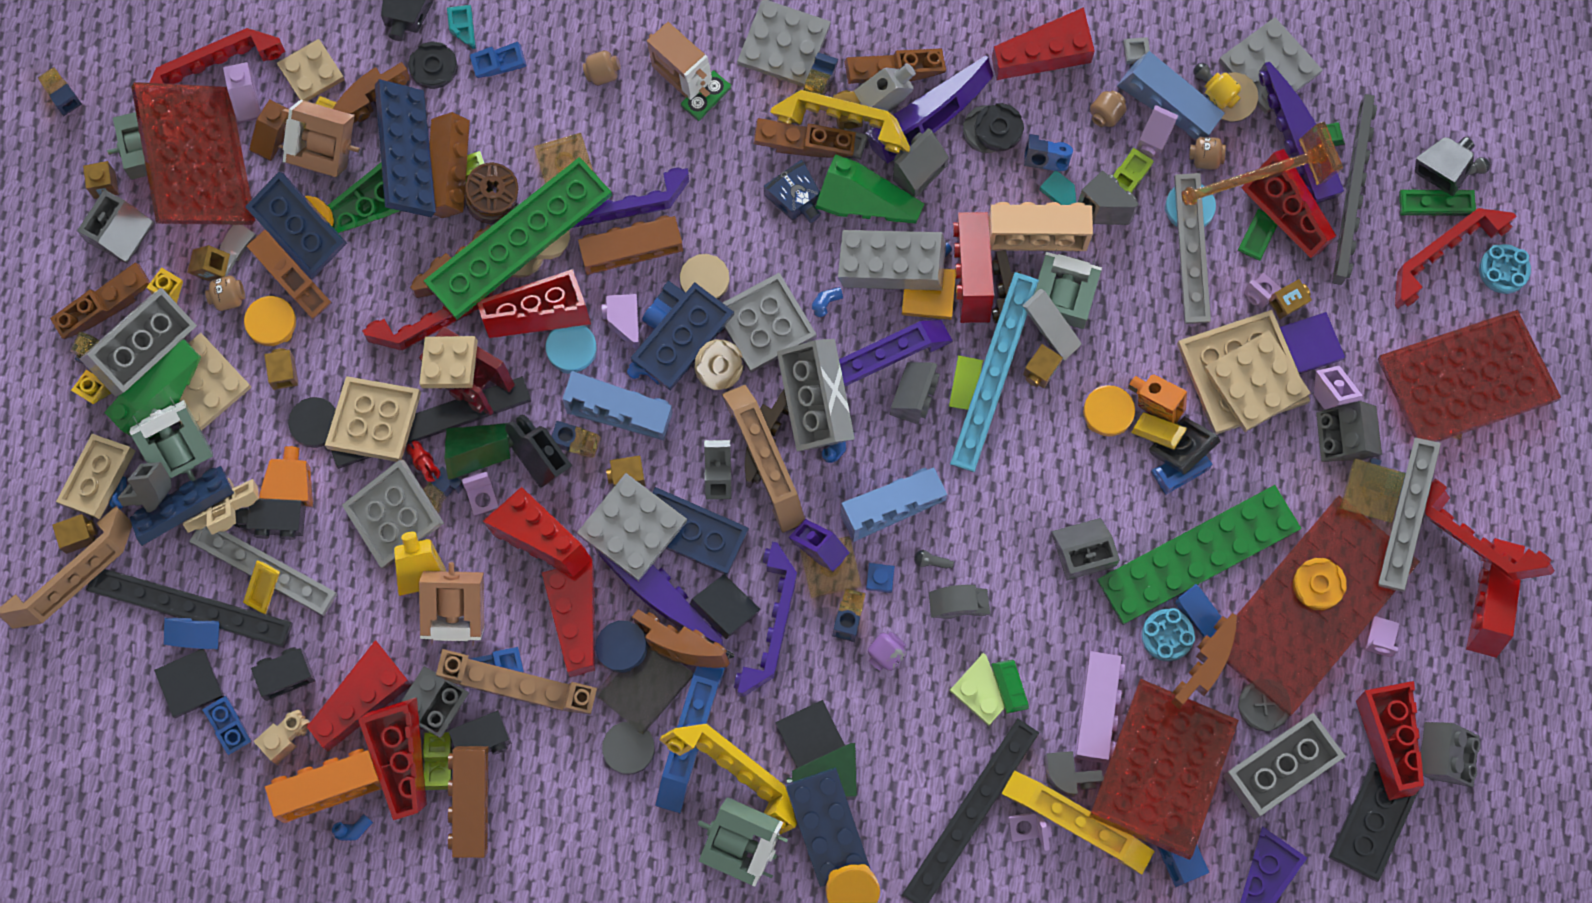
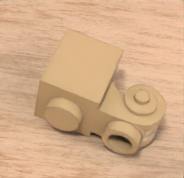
(277, 740)

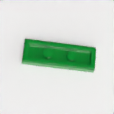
(1436, 203)

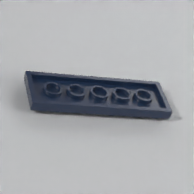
(404, 148)

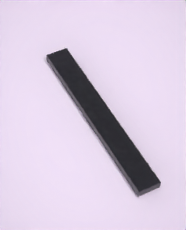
(451, 415)
(188, 605)
(971, 813)

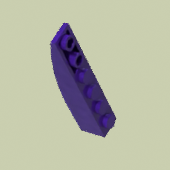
(936, 106)
(1295, 121)
(665, 599)

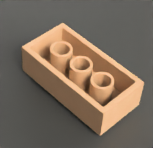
(1040, 227)

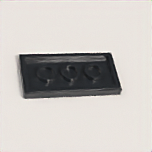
(1371, 827)

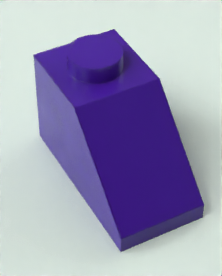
(819, 544)

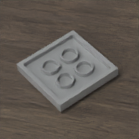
(783, 42)
(1279, 47)
(766, 322)
(389, 509)
(632, 527)

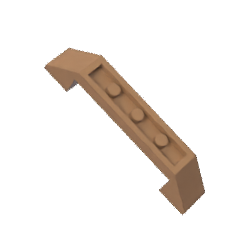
(766, 457)
(73, 576)
(514, 684)

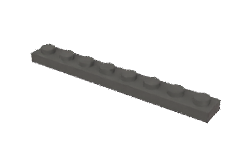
(1353, 198)

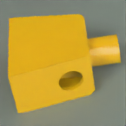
(412, 560)

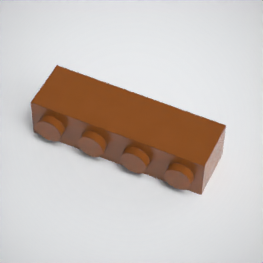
(449, 162)
(630, 245)
(469, 802)

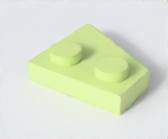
(980, 691)

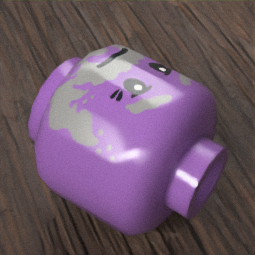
(886, 651)

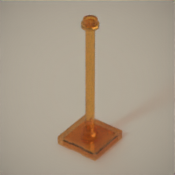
(1318, 153)

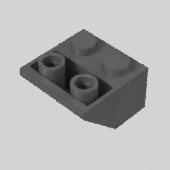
(921, 164)
(1109, 201)
(115, 227)
(913, 392)
(1349, 432)
(1085, 548)
(436, 701)
(1449, 753)

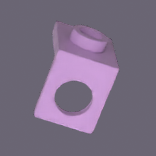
(1258, 295)
(477, 484)
(1382, 637)
(1039, 828)

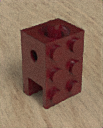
(486, 369)

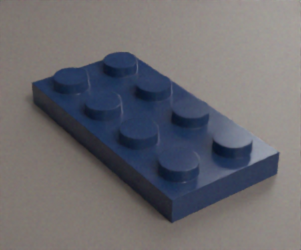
(296, 225)
(680, 336)
(181, 505)
(706, 535)
(826, 823)

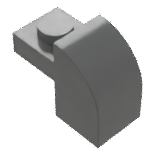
(717, 469)
(146, 486)
(959, 601)
(1062, 774)

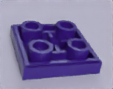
(1312, 343)

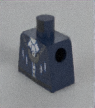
(794, 192)

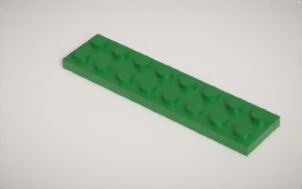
(517, 238)
(1198, 554)

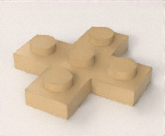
(222, 514)

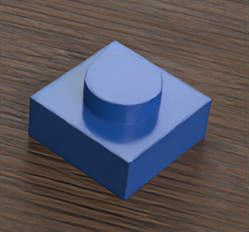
(880, 577)

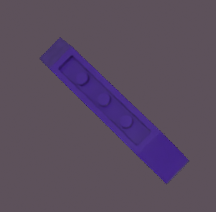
(675, 182)
(893, 348)
(752, 678)

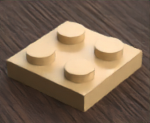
(310, 71)
(448, 362)

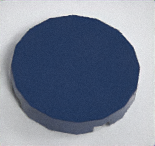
(621, 646)

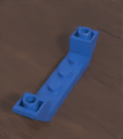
(696, 711)

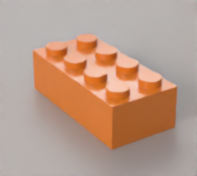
(323, 787)

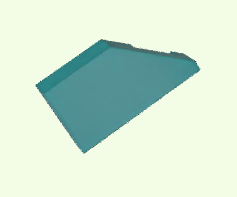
(461, 24)
(1059, 189)

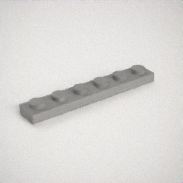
(1192, 252)
(1409, 514)
(244, 557)

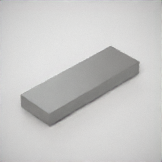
(1052, 324)

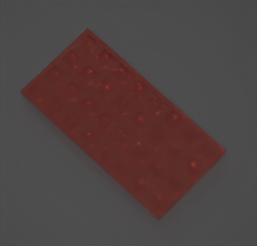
(1292, 647)

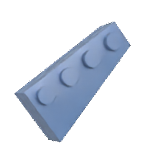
(1159, 85)
(616, 406)
(892, 503)

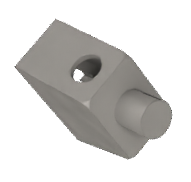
(886, 88)

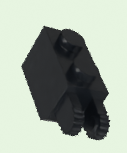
(537, 450)
(273, 518)

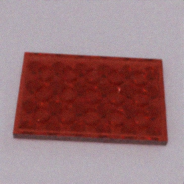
(192, 154)
(1469, 378)
(1164, 769)

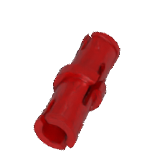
(423, 461)

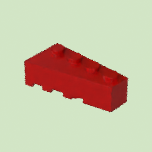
(1046, 48)
(1291, 207)
(535, 307)
(536, 531)
(367, 687)
(1393, 736)
(397, 755)

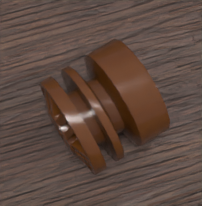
(491, 206)

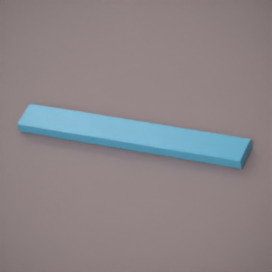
(993, 373)

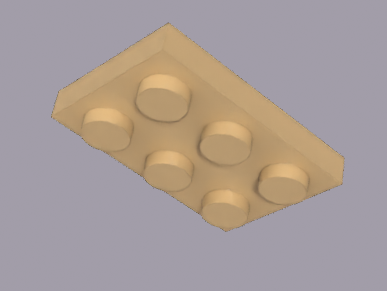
(95, 476)

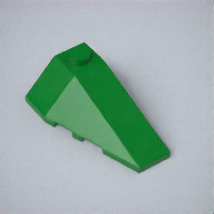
(859, 191)
(361, 202)
(155, 388)

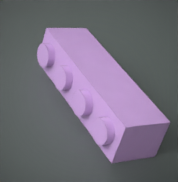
(1098, 707)

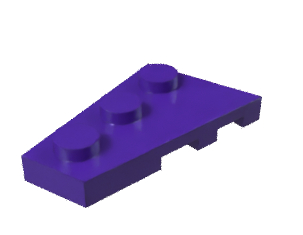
(1271, 869)

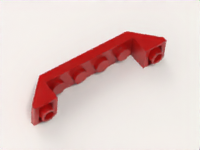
(217, 53)
(1489, 220)
(380, 333)
(1528, 566)

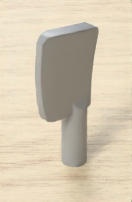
(236, 243)

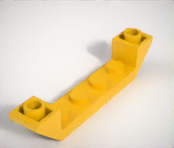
(794, 108)
(88, 385)
(739, 764)
(1076, 820)

